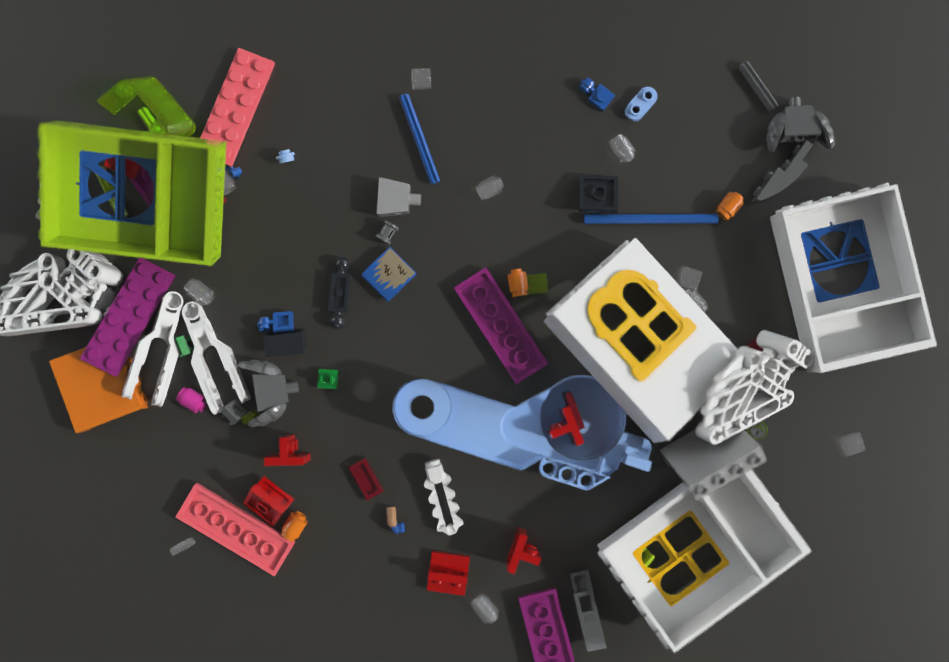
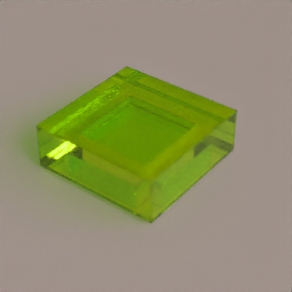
(537, 283)

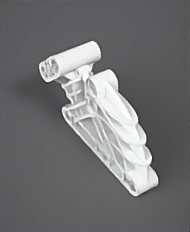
(47, 278)
(733, 399)

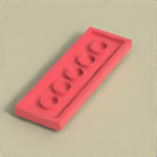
(238, 101)
(235, 529)

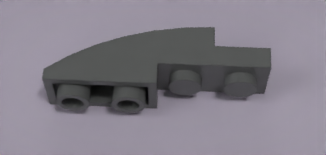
(781, 178)
(587, 610)

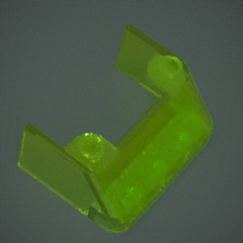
(169, 114)

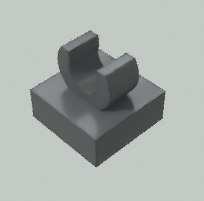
(233, 411)

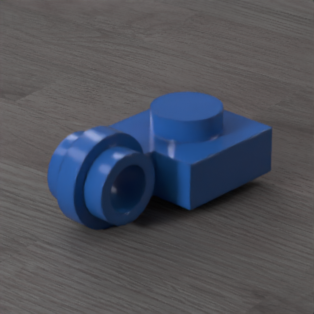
(600, 97)
(281, 322)

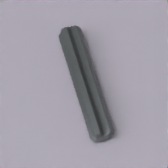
(758, 86)

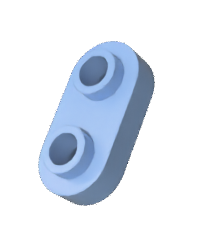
(641, 103)

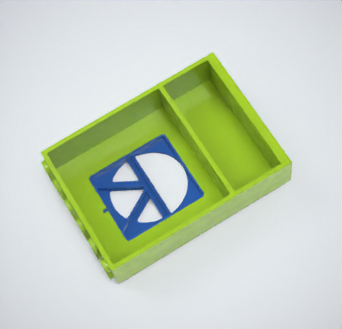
(186, 202)

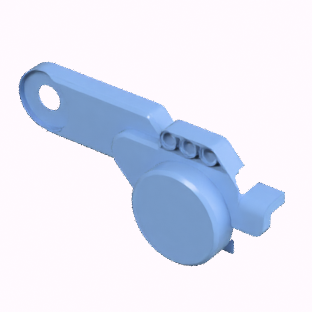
(519, 434)

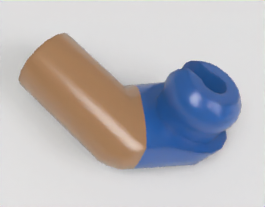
(392, 521)

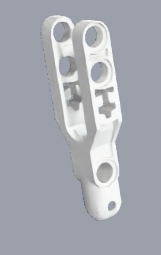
(163, 328)
(204, 337)

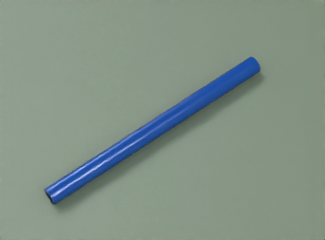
(649, 218)

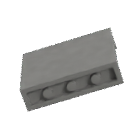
(710, 466)

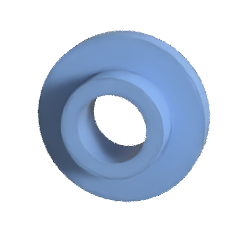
(285, 156)

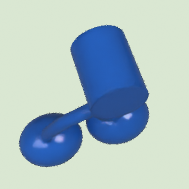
(234, 172)

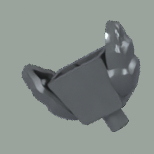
(799, 124)
(270, 391)

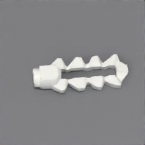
(435, 475)

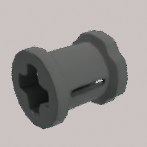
(387, 232)

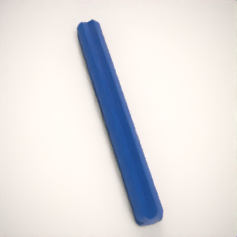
(419, 138)

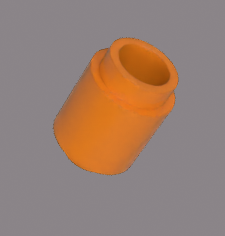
(729, 206)
(518, 283)
(294, 526)

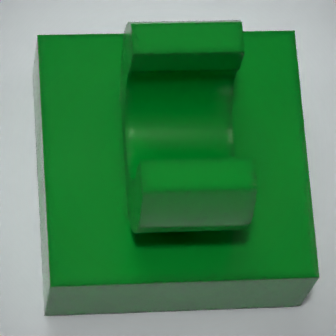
(184, 349)
(328, 378)

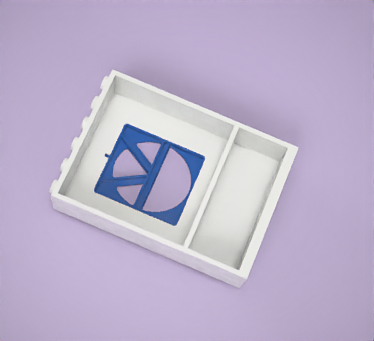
(889, 307)

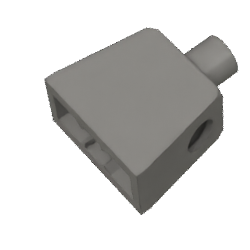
(395, 198)

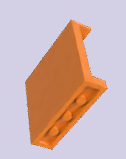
(92, 393)

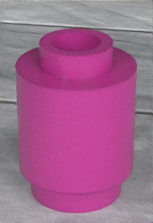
(191, 400)

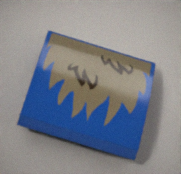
(388, 274)

